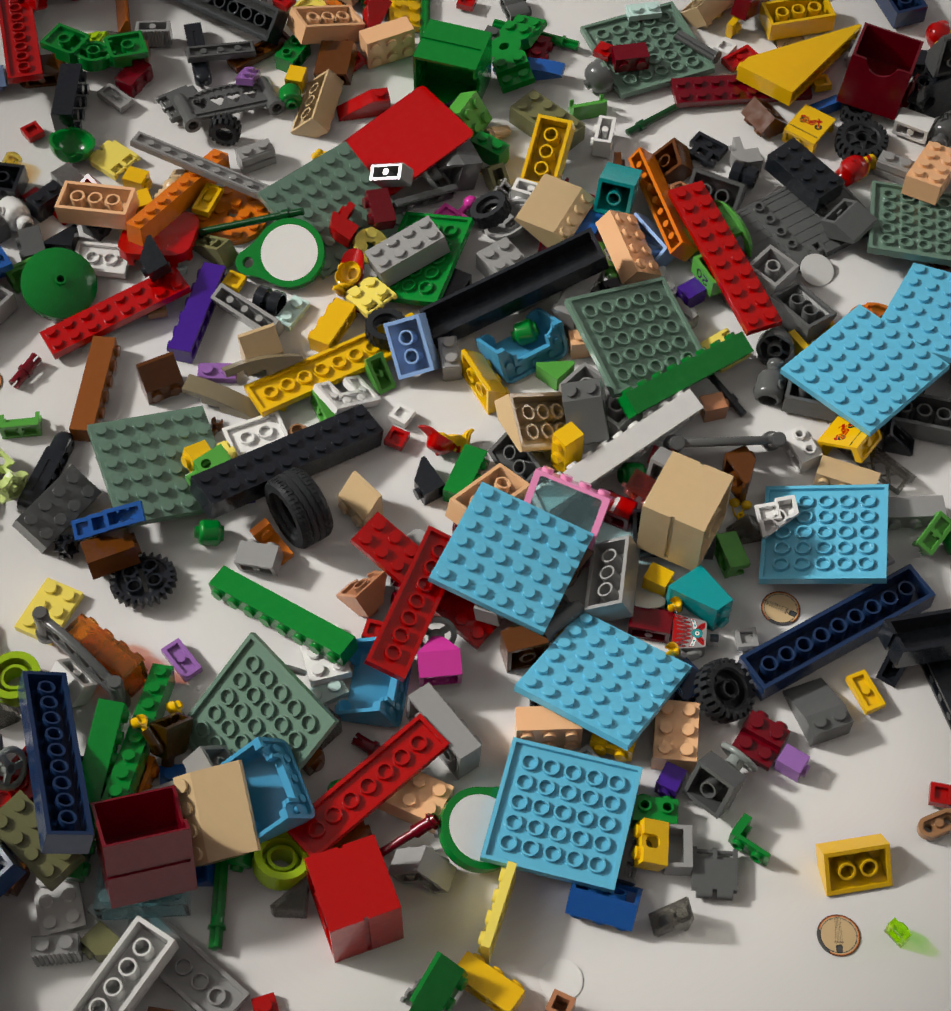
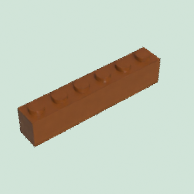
(94, 386)

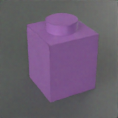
(792, 763)

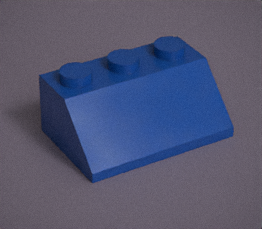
(605, 907)

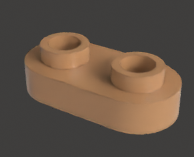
(936, 824)

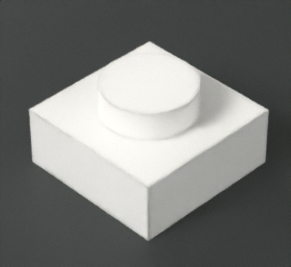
(725, 46)
(402, 415)

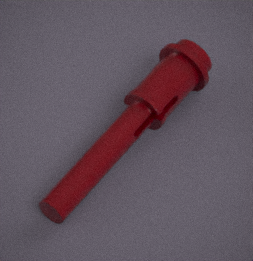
(430, 822)

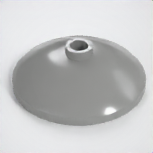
(509, 227)

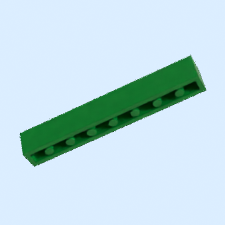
(685, 374)
(283, 616)
(135, 749)
(99, 761)

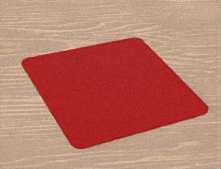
(411, 132)

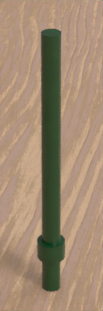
(642, 124)
(285, 213)

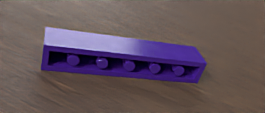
(196, 314)

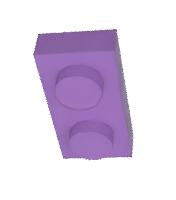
(247, 76)
(214, 373)
(182, 660)

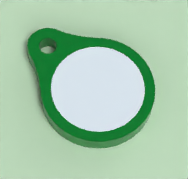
(285, 254)
(465, 826)

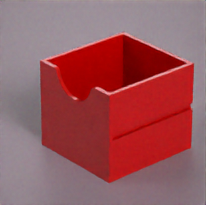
(354, 898)

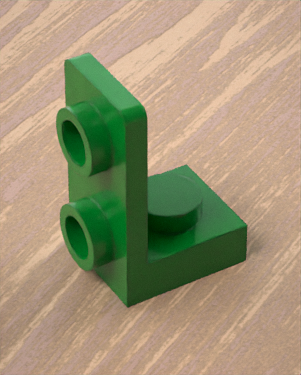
(739, 841)

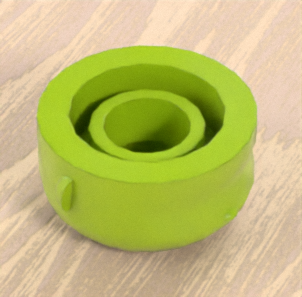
(11, 667)
(283, 849)

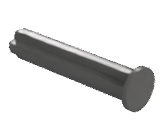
(698, 46)

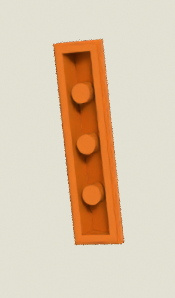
(123, 16)

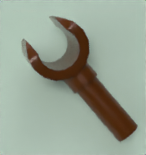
(216, 427)

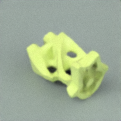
(12, 483)

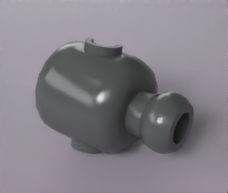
(942, 130)
(770, 384)

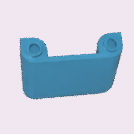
(516, 361)
(372, 695)
(274, 786)

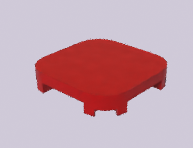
(174, 241)

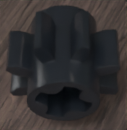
(72, 546)

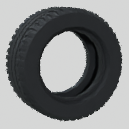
(298, 508)

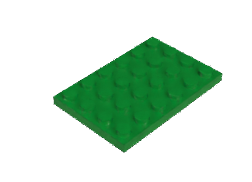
(432, 280)

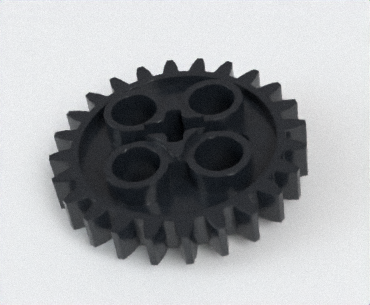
(159, 576)

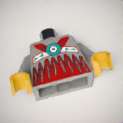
(688, 633)

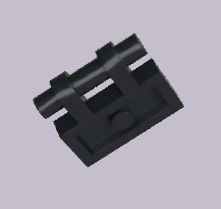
(709, 146)

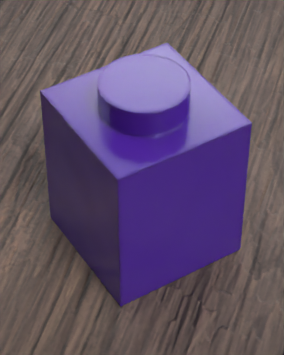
(691, 292)
(670, 780)

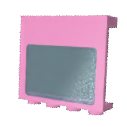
(569, 500)

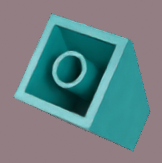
(617, 188)
(702, 597)

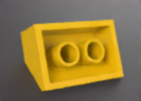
(482, 379)
(854, 864)

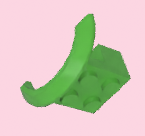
(736, 225)

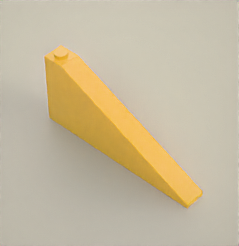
(794, 67)

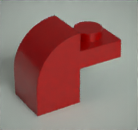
(341, 227)

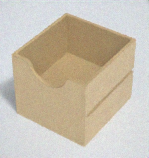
(684, 511)

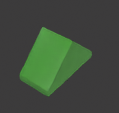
(554, 372)
(378, 373)

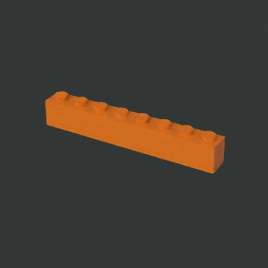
(656, 194)
(171, 202)

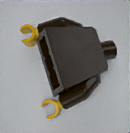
(167, 735)

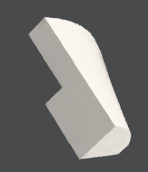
(775, 514)

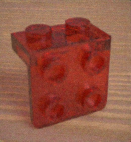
(638, 485)

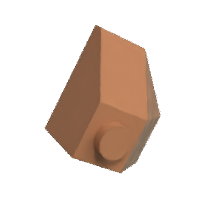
(365, 595)

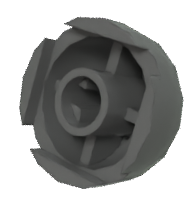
(598, 77)
(775, 344)

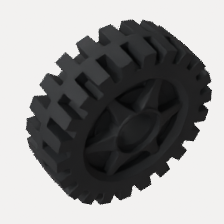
(860, 138)
(724, 690)

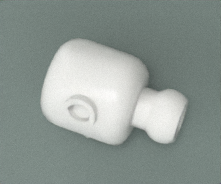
(15, 213)

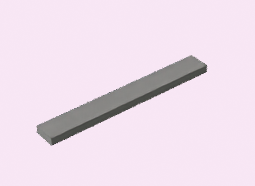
(197, 164)

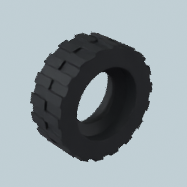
(494, 217)
(377, 317)

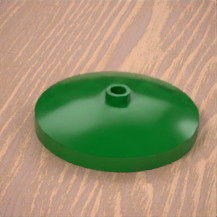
(54, 298)

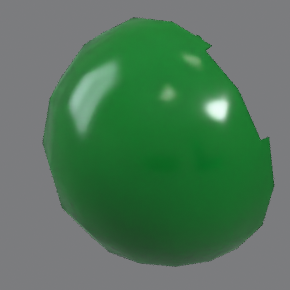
(72, 144)

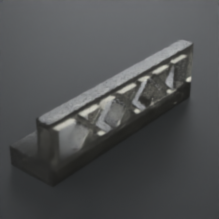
(889, 463)

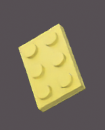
(57, 598)

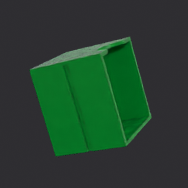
(453, 60)

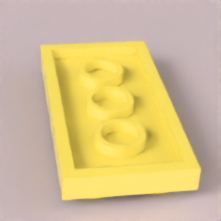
(495, 916)

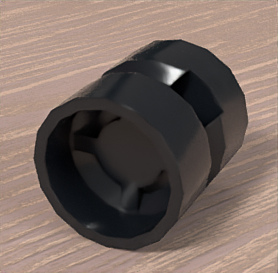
(744, 174)
(269, 300)

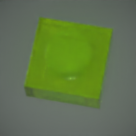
(898, 932)

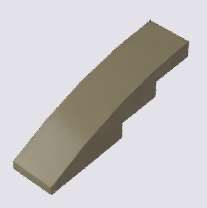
(268, 363)
(220, 396)

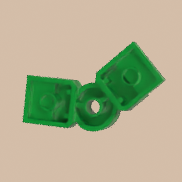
(75, 47)
(508, 55)

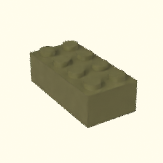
(525, 112)
(21, 835)

